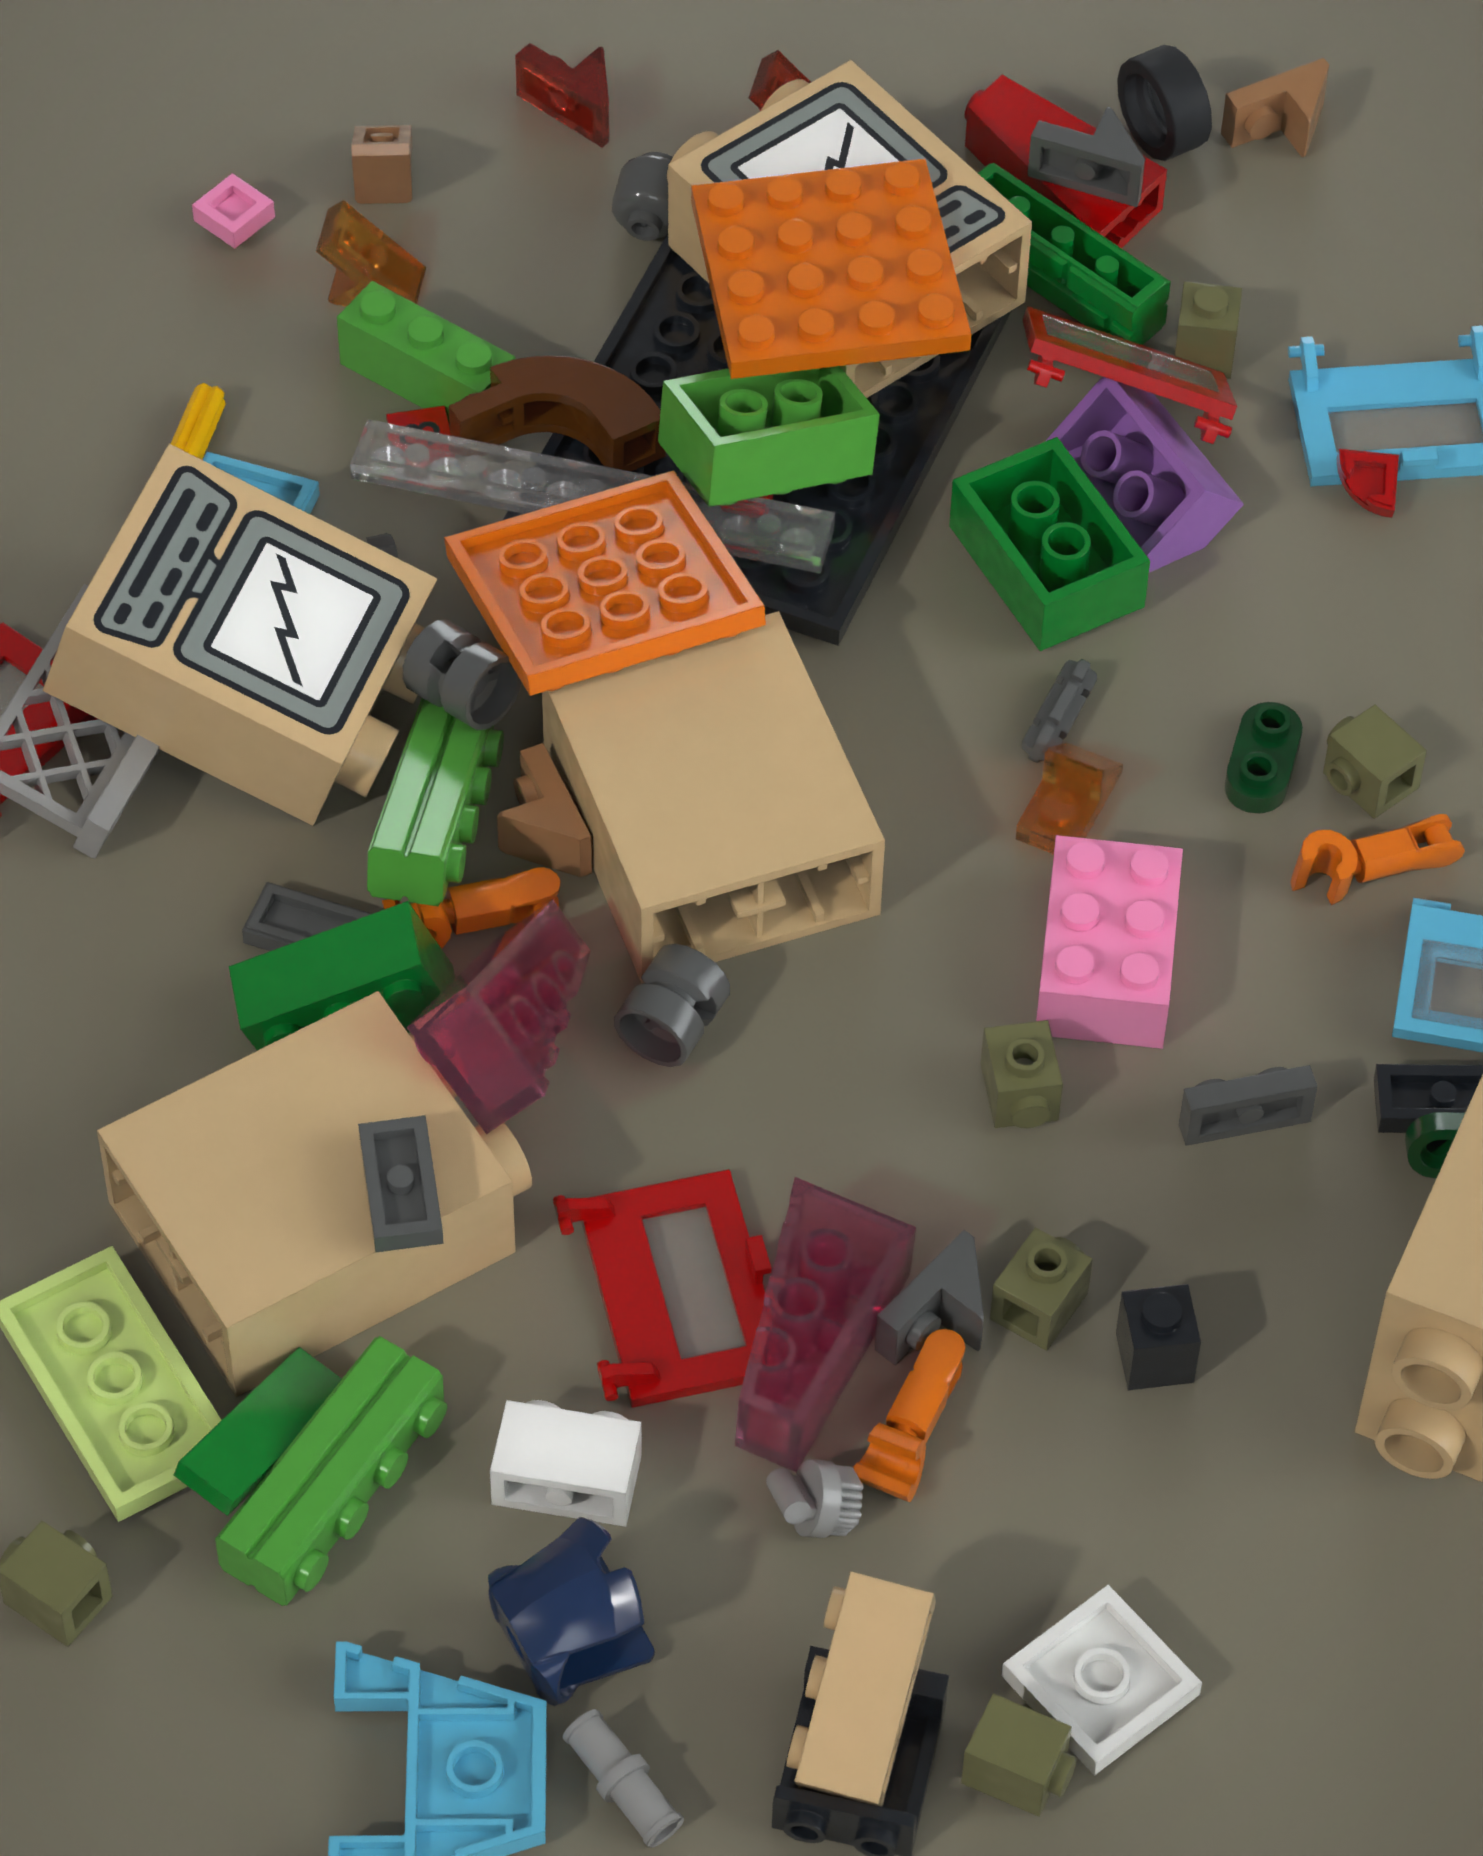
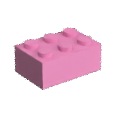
(1110, 941)

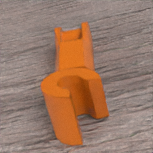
(1375, 854)
(487, 903)
(899, 1448)

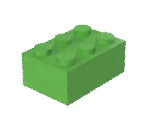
(767, 432)

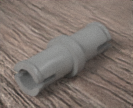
(623, 1778)

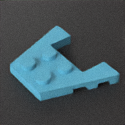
(469, 1759)

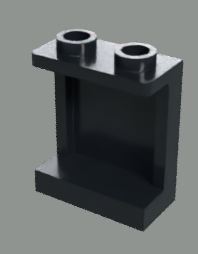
(868, 1827)

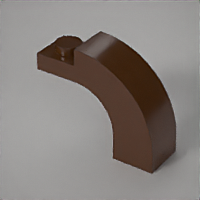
(566, 399)

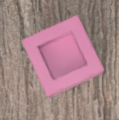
(233, 211)

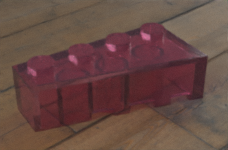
(502, 1015)
(818, 1318)

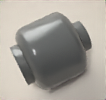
(643, 196)

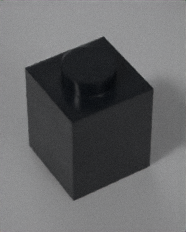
(1158, 1337)

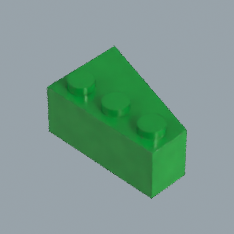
(337, 968)

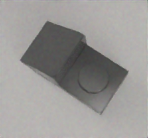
(1094, 164)
(940, 1295)

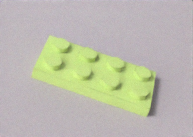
(110, 1378)

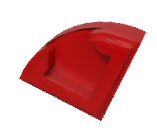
(1370, 479)

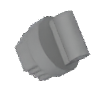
(819, 1499)

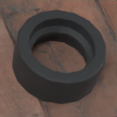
(1164, 102)

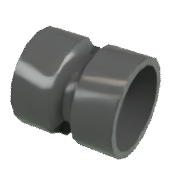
(461, 674)
(673, 1006)

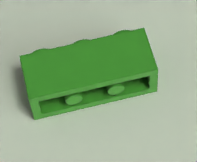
(413, 349)

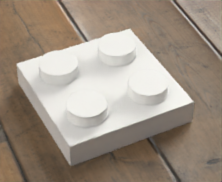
(1103, 1678)

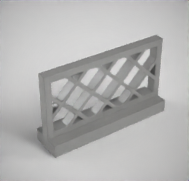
(118, 774)

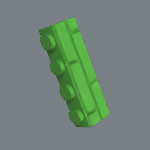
(432, 807)
(332, 1471)

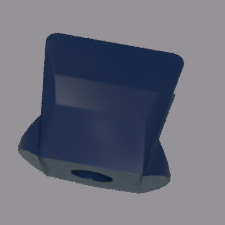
(570, 1613)

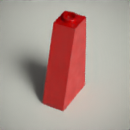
(1001, 132)

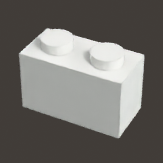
(566, 1462)

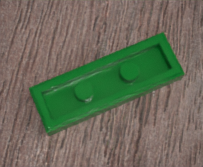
(256, 1432)

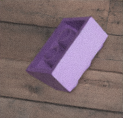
(1147, 471)

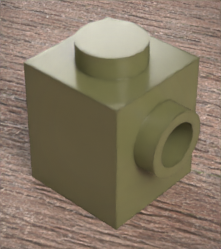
(1208, 325)
(1373, 761)
(1021, 1074)
(1041, 1288)
(54, 1581)
(1018, 1756)

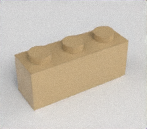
(861, 1689)

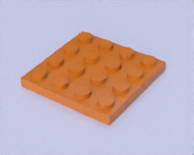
(829, 268)
(604, 582)

